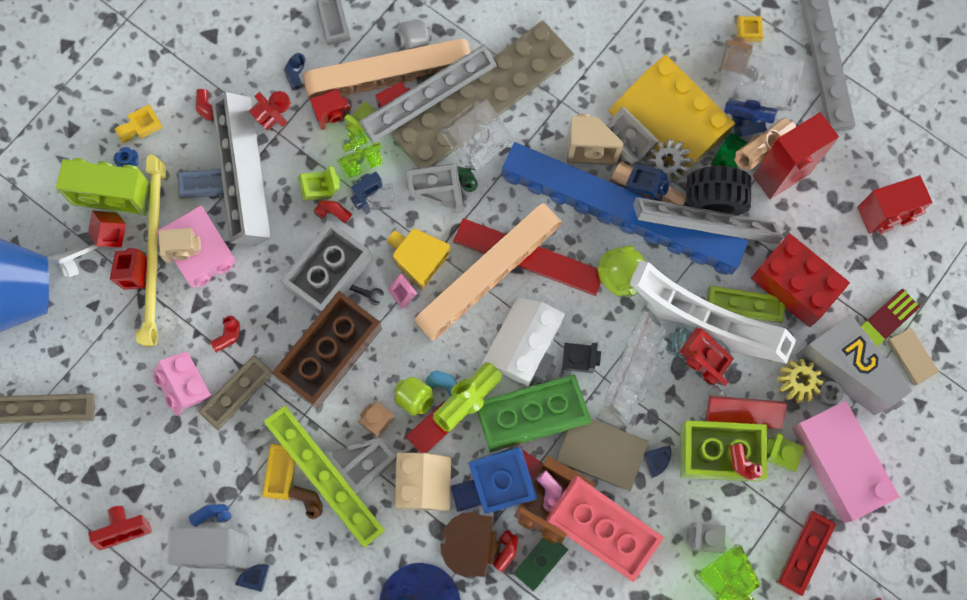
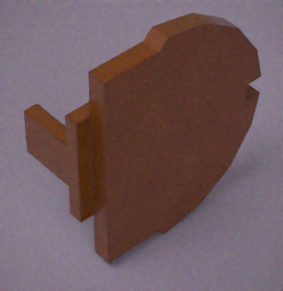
(469, 544)

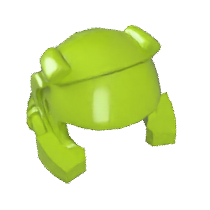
(617, 269)

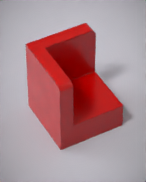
(106, 229)

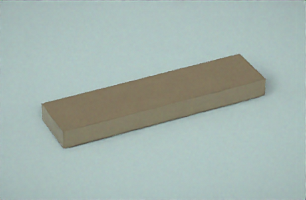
(47, 408)

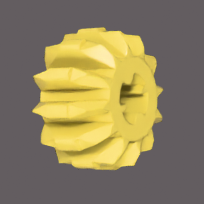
(803, 390)

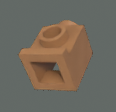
(376, 419)

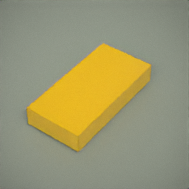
(278, 474)

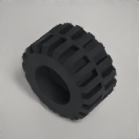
(719, 189)

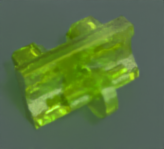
(350, 162)

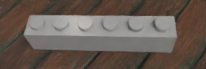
(240, 170)

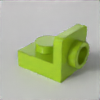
(352, 122)
(783, 452)

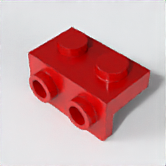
(706, 356)

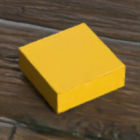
(750, 28)

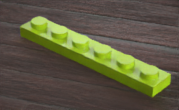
(324, 476)

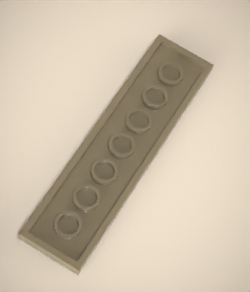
(518, 72)

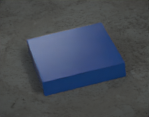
(502, 480)

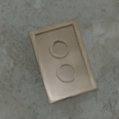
(603, 453)

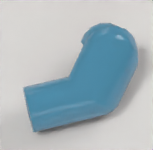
(441, 379)

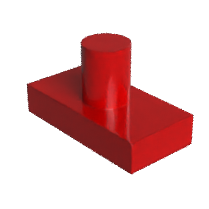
(119, 530)

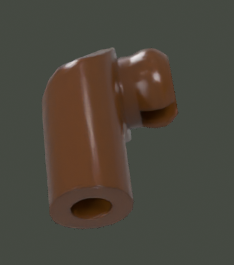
(310, 500)

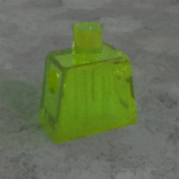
(730, 576)

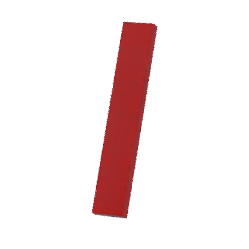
(540, 261)

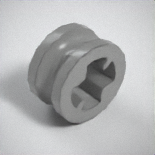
(836, 398)

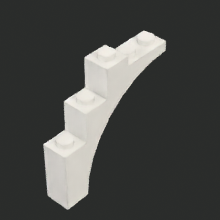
(737, 332)

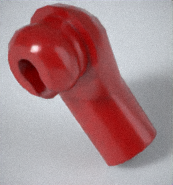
(203, 107)

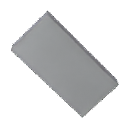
(333, 21)

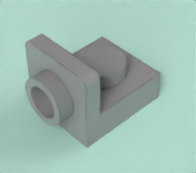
(706, 537)

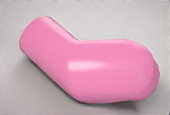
(552, 490)

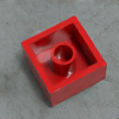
(895, 205)

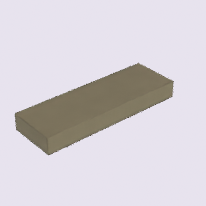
(235, 392)

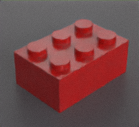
(800, 280)

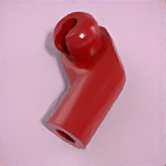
(332, 207)
(229, 335)
(743, 466)
(508, 552)

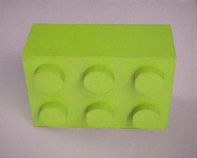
(104, 186)
(707, 451)

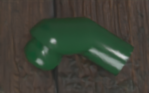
(467, 179)

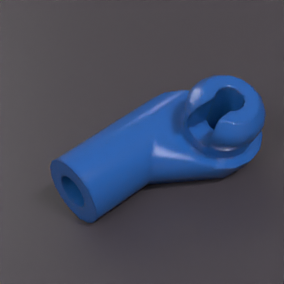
(220, 511)

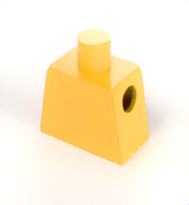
(418, 255)

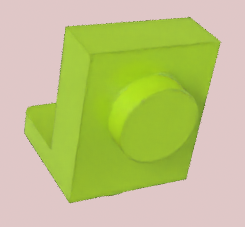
(319, 184)

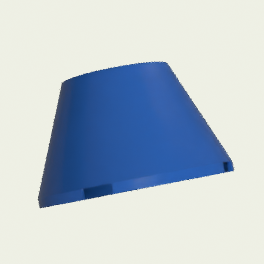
(22, 285)

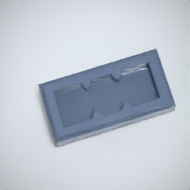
(200, 183)

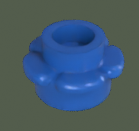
(126, 152)

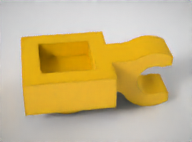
(141, 122)

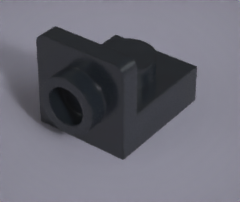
(580, 357)

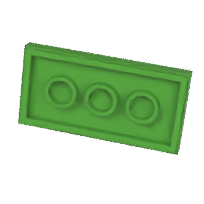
(533, 413)

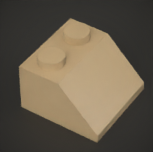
(592, 142)
(423, 482)

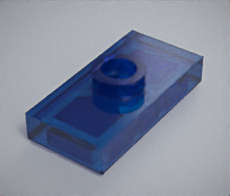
(751, 109)

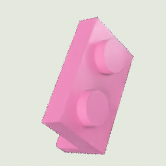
(180, 382)

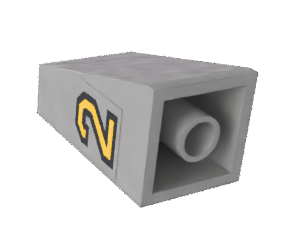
(858, 366)

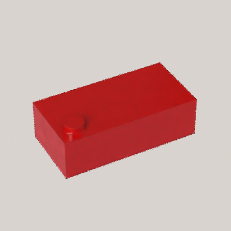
(795, 155)

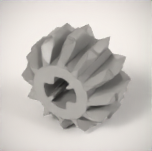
(679, 158)

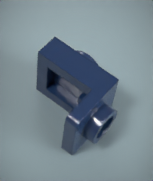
(365, 187)

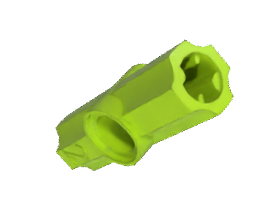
(467, 396)

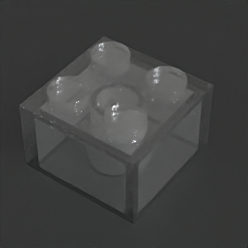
(477, 134)

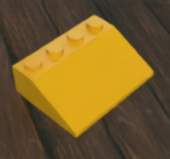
(676, 110)

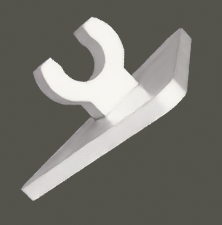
(66, 261)

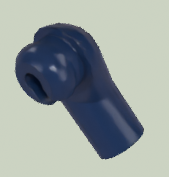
(293, 69)

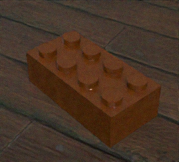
(327, 350)

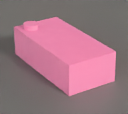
(845, 462)

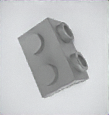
(635, 136)

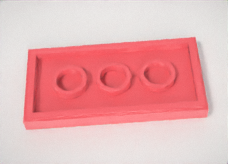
(604, 528)

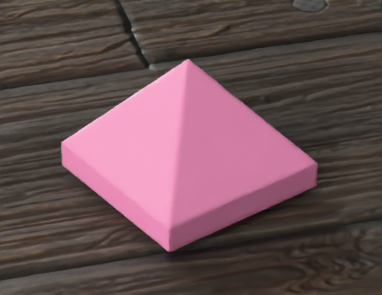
(402, 291)

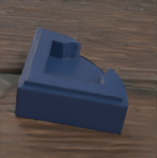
(658, 460)
(254, 577)

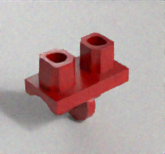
(268, 111)

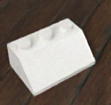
(524, 339)

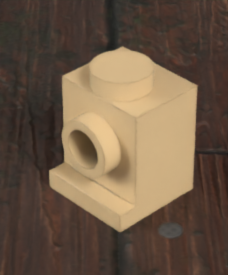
(178, 244)

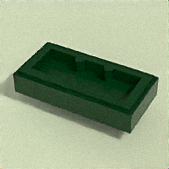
(539, 563)

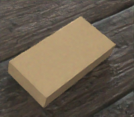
(913, 356)

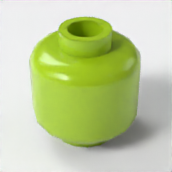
(413, 396)

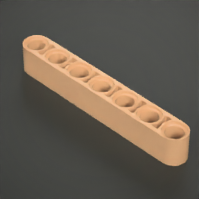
(384, 69)
(487, 271)

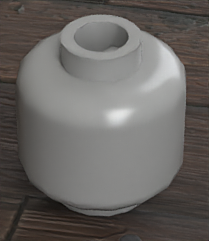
(412, 35)

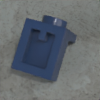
(746, 126)
(648, 181)

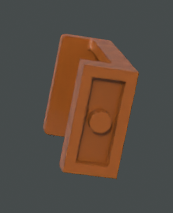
(533, 514)

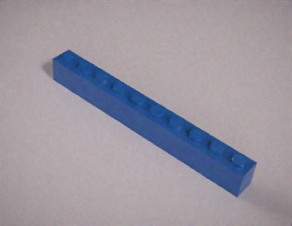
(615, 206)

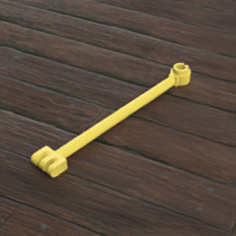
(148, 333)

